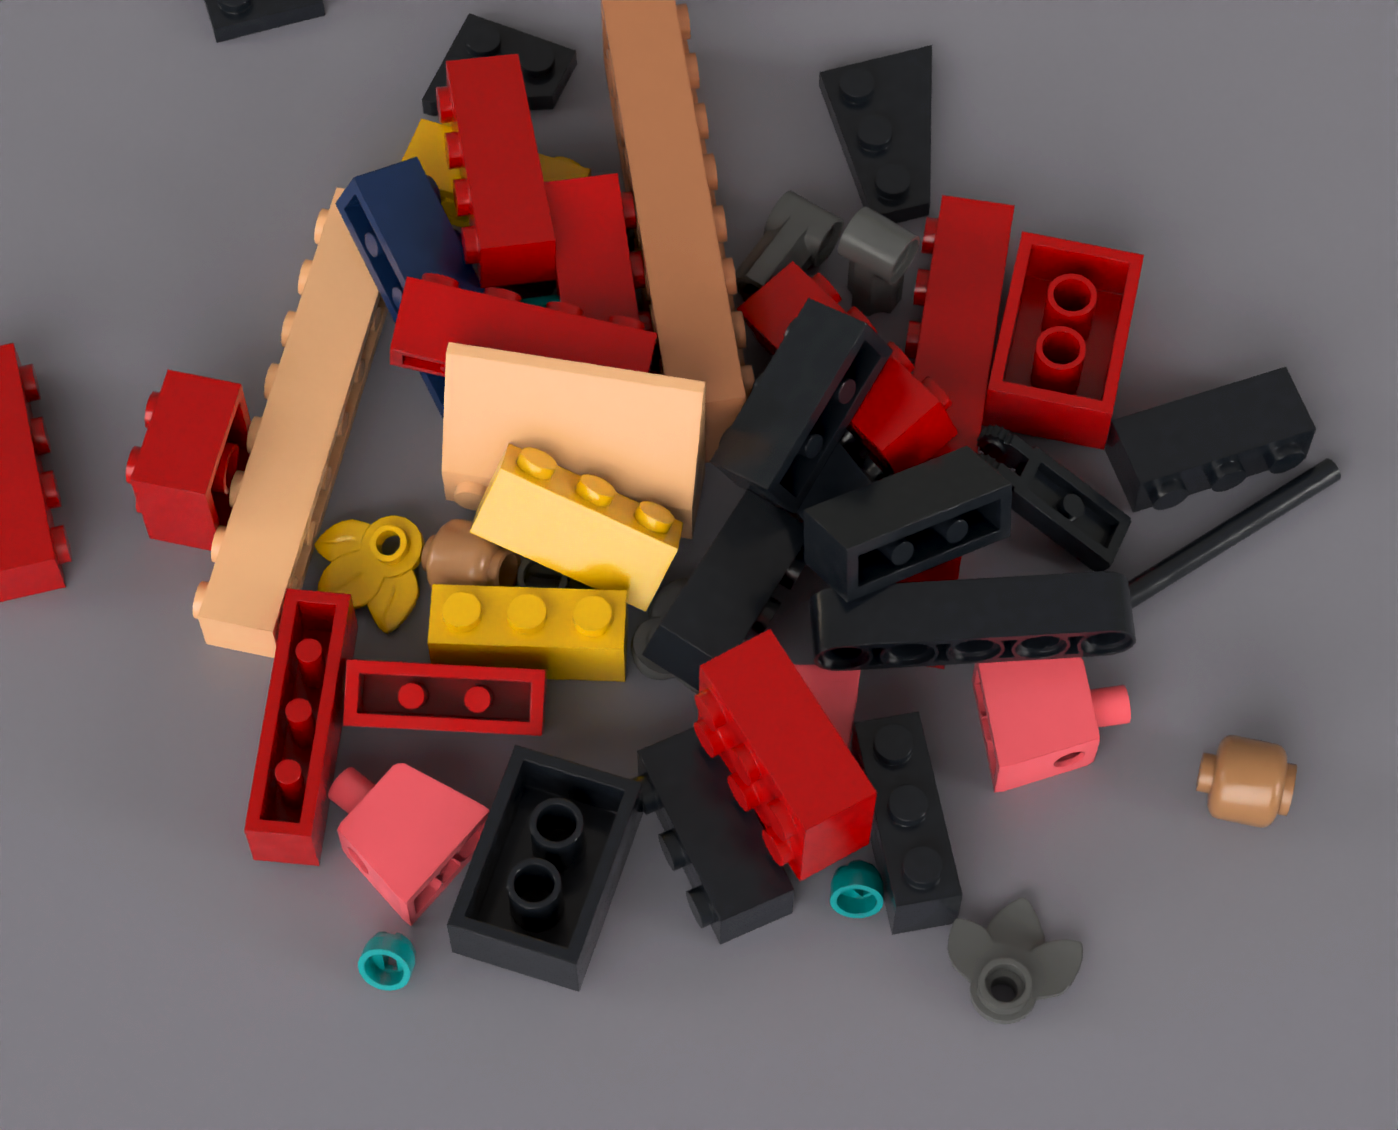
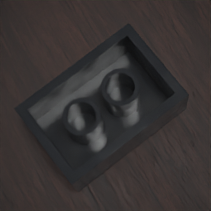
(546, 868)

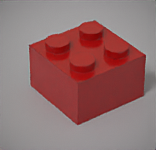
(189, 457)

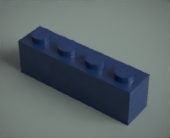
(404, 233)

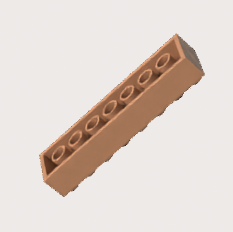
(676, 212)

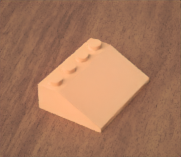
(591, 418)

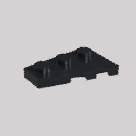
(885, 129)

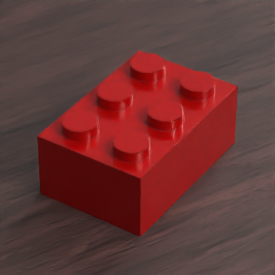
(1062, 340)
(783, 756)

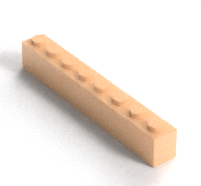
(294, 445)

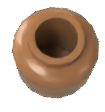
(466, 559)
(1247, 781)

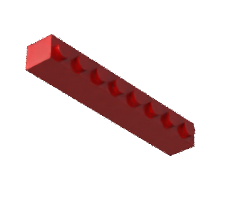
(959, 319)

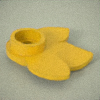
(373, 579)

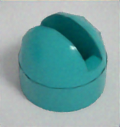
(857, 890)
(374, 961)

